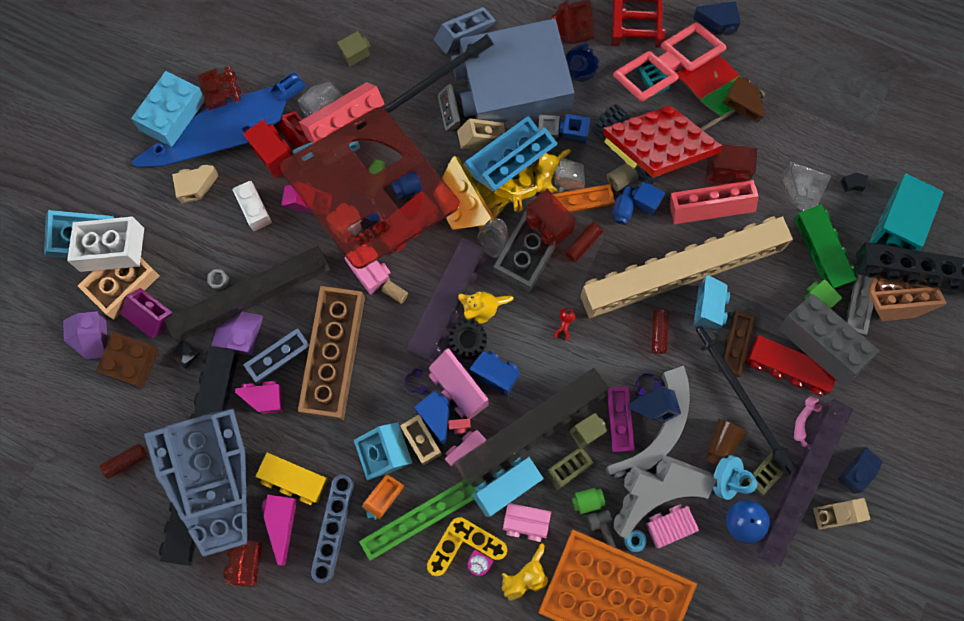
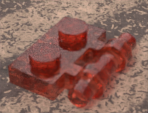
(213, 90)

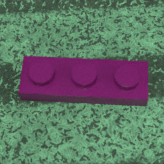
(620, 419)

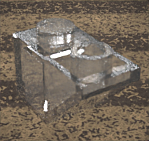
(569, 175)

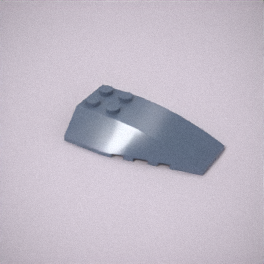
(204, 477)

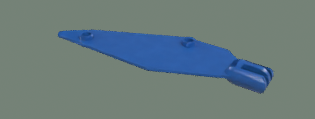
(225, 125)

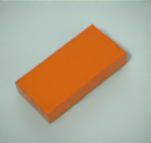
(383, 496)

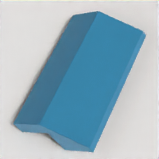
(510, 154)

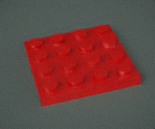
(662, 141)

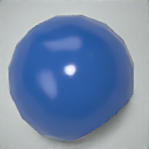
(739, 522)

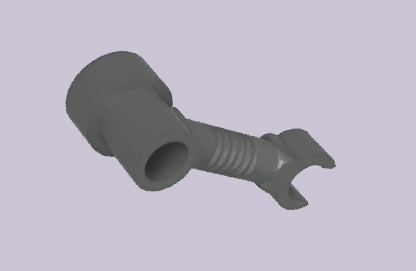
(601, 521)

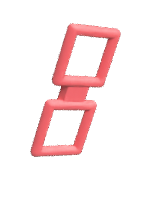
(669, 62)

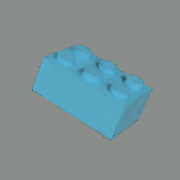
(168, 108)

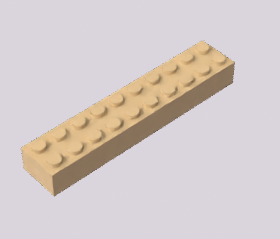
(685, 267)

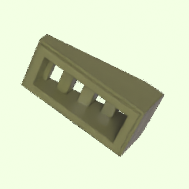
(555, 479)
(761, 490)

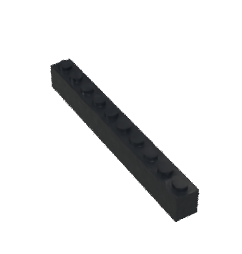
(212, 397)

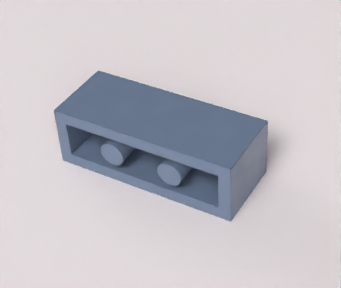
(276, 355)

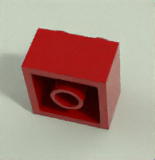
(268, 146)

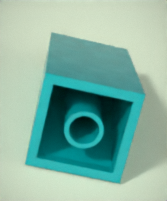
(907, 214)

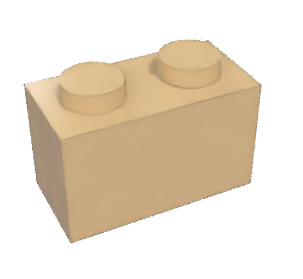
(421, 440)

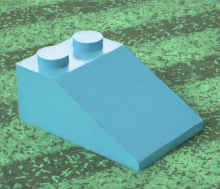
(59, 228)

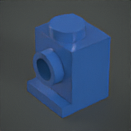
(579, 123)

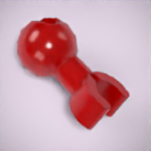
(565, 319)

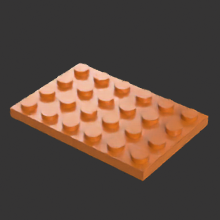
(612, 585)

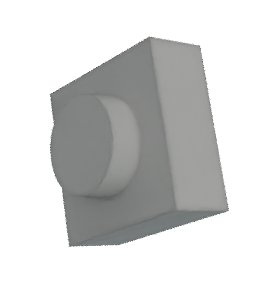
(551, 124)

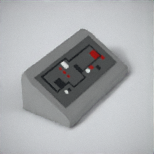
(449, 108)

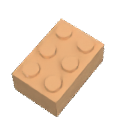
(111, 286)

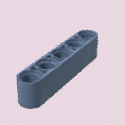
(326, 538)

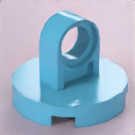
(730, 476)

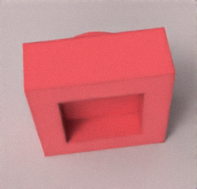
(459, 426)

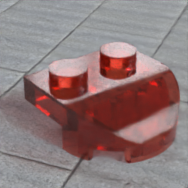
(575, 21)

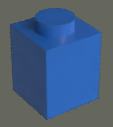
(647, 198)

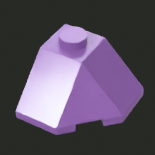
(239, 333)
(86, 334)

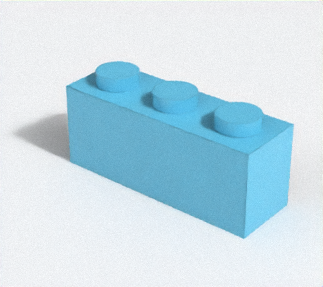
(506, 485)

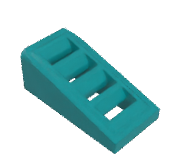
(645, 76)

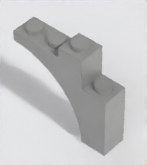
(649, 490)

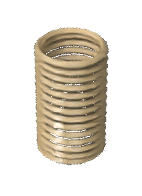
(395, 291)

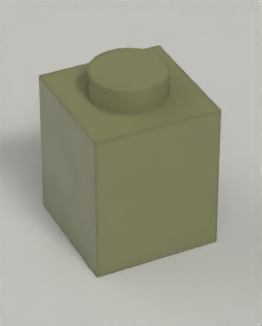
(354, 48)
(588, 430)

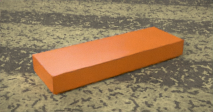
(587, 198)

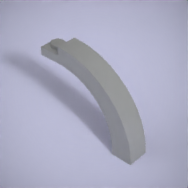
(669, 433)

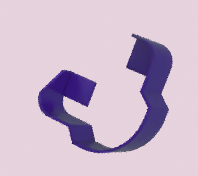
(418, 374)
(642, 391)

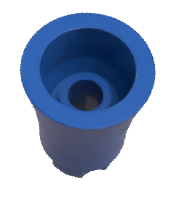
(407, 185)

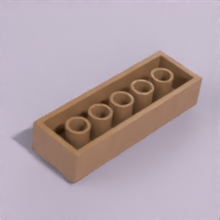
(331, 353)

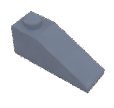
(463, 26)

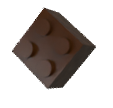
(127, 360)

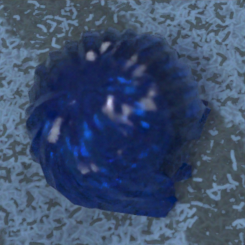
(582, 63)

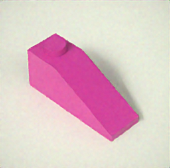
(279, 520)

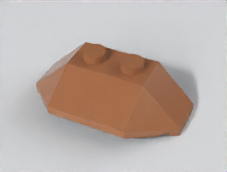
(902, 300)

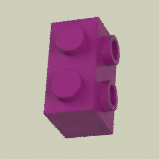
(145, 313)

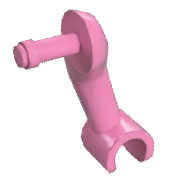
(799, 431)

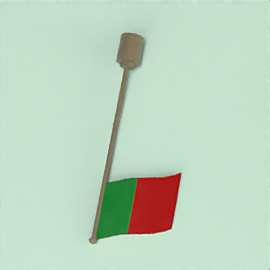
(708, 90)

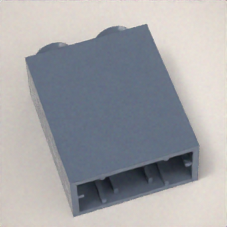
(517, 75)

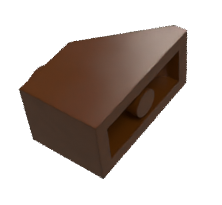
(745, 99)

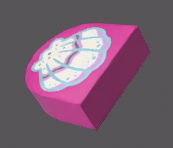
(479, 563)

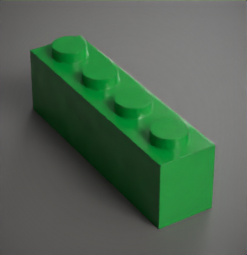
(825, 247)

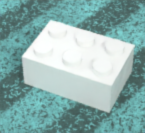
(106, 244)

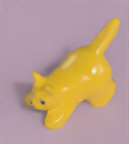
(545, 169)
(482, 305)
(529, 577)

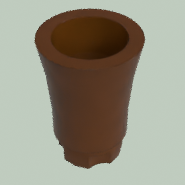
(724, 441)

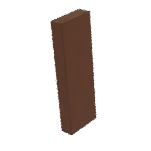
(738, 341)

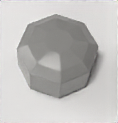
(217, 279)

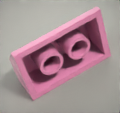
(458, 385)

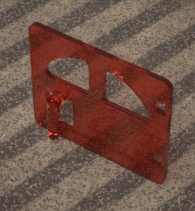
(344, 191)

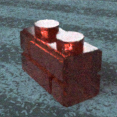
(243, 564)

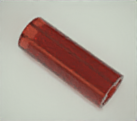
(584, 242)
(660, 332)
(123, 461)

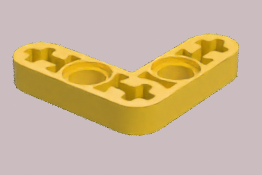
(458, 540)

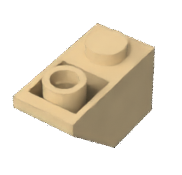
(194, 184)
(841, 513)

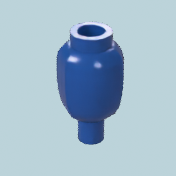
(623, 207)

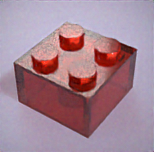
(732, 165)
(550, 218)

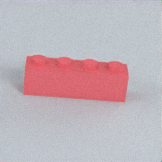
(341, 112)
(713, 202)

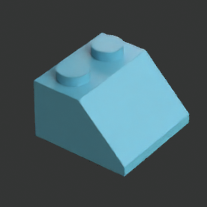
(711, 304)
(382, 451)

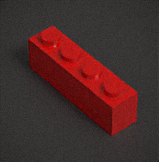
(790, 365)

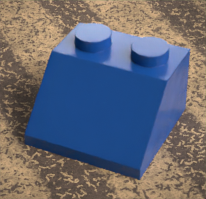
(495, 373)
(435, 414)

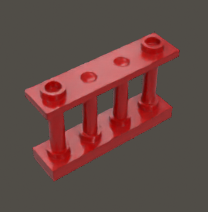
(620, 14)

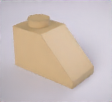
(477, 133)

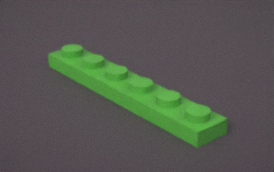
(416, 520)

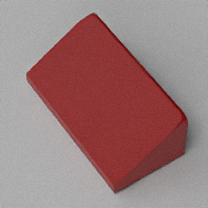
(292, 130)

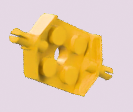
(519, 188)

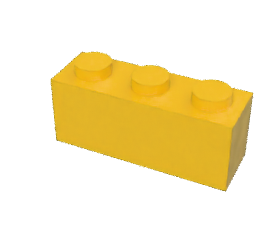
(291, 479)

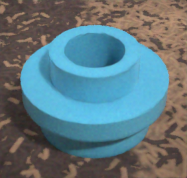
(642, 541)

